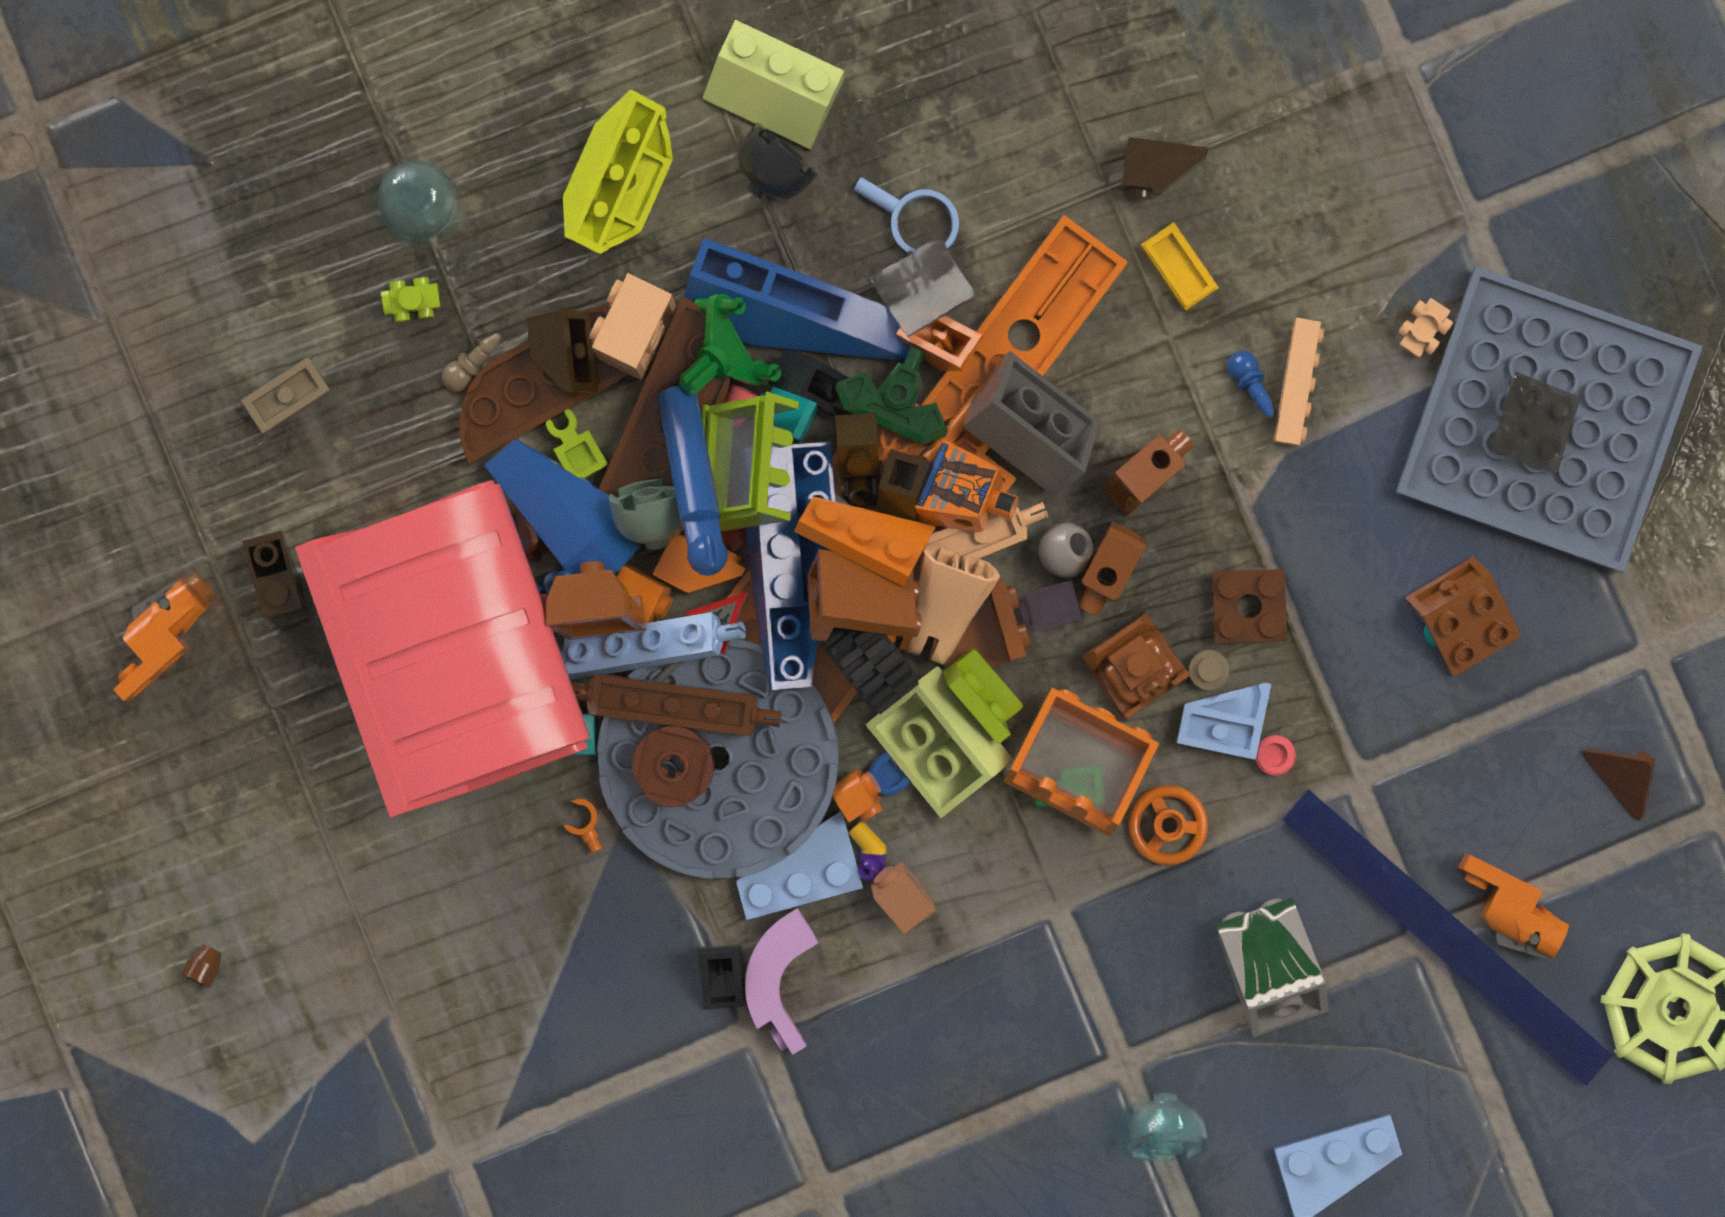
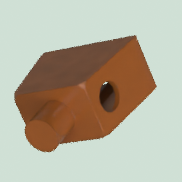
(1140, 478)
(1117, 550)

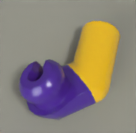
(872, 851)

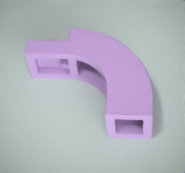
(771, 956)

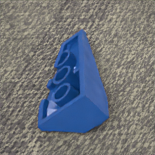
(561, 508)

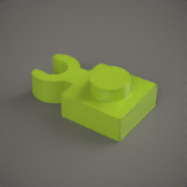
(578, 452)

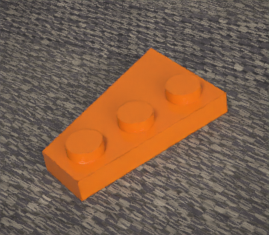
(866, 537)

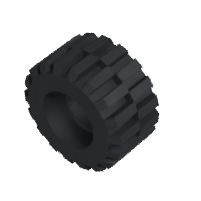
(871, 666)

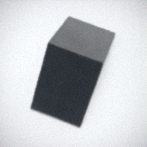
(721, 976)

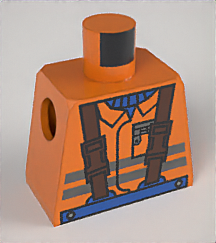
(963, 491)

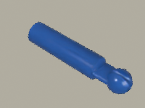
(692, 480)

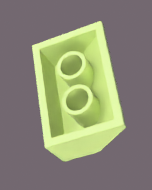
(773, 84)
(939, 743)

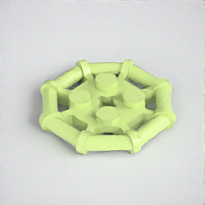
(1652, 1013)

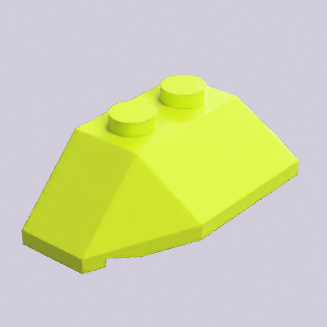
(618, 174)

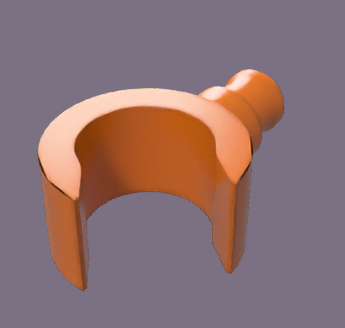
(588, 833)

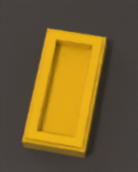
(1179, 266)

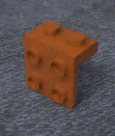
(995, 629)

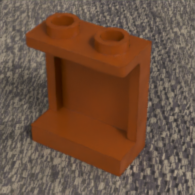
(859, 600)

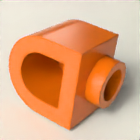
(858, 796)

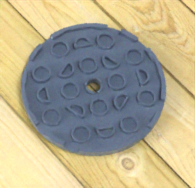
(755, 805)

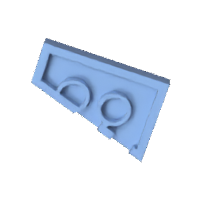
(815, 871)
(1333, 1163)

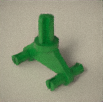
(723, 349)

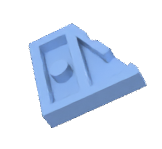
(1226, 722)

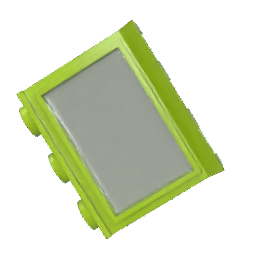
(739, 454)

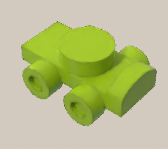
(403, 299)

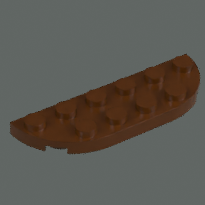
(518, 396)
(642, 446)

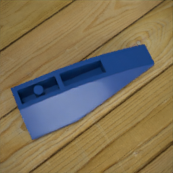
(794, 308)
(781, 564)

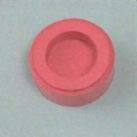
(1275, 755)

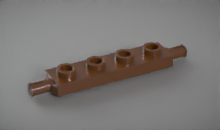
(674, 704)

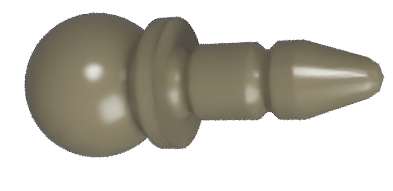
(459, 374)

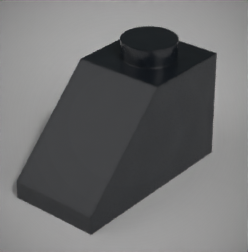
(810, 380)

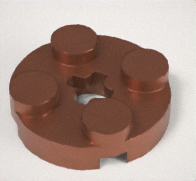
(654, 778)

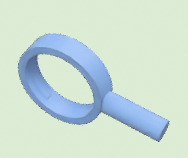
(895, 206)

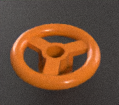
(1150, 849)

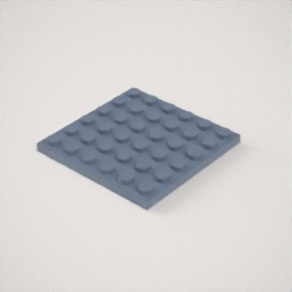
(1627, 411)

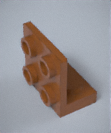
(1465, 615)

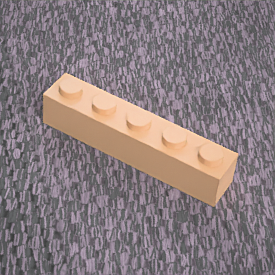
(1298, 382)

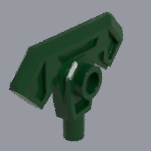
(895, 401)

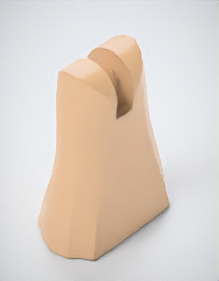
(949, 598)

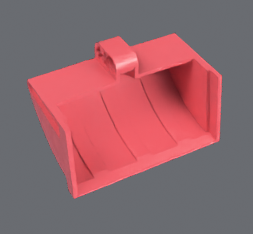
(444, 648)

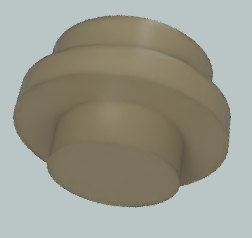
(1209, 670)

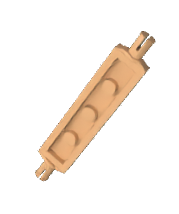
(996, 536)

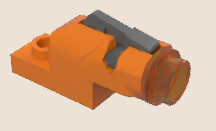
(156, 630)

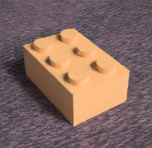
(633, 325)

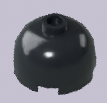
(772, 166)

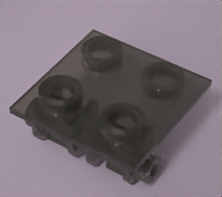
(922, 286)
(1535, 422)

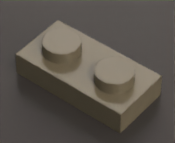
(286, 395)

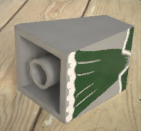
(1272, 966)

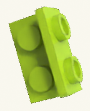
(983, 693)

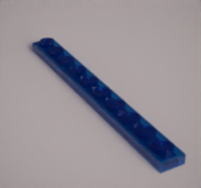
(1447, 937)

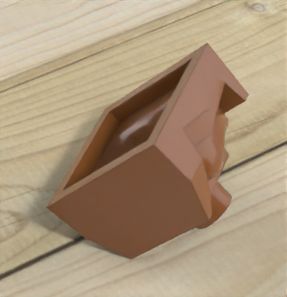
(592, 604)
(1134, 666)

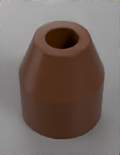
(203, 966)

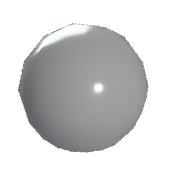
(1065, 550)

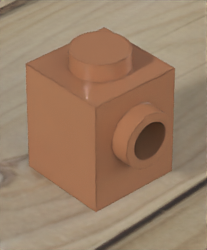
(902, 896)

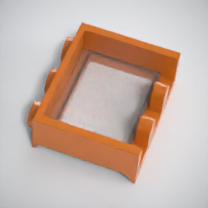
(1082, 761)

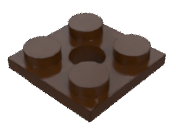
(1267, 588)

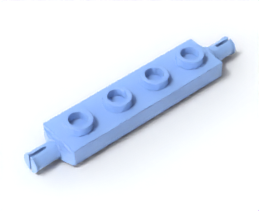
(659, 644)

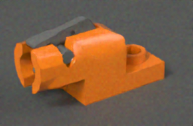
(1512, 911)

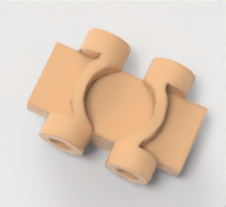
(1420, 334)

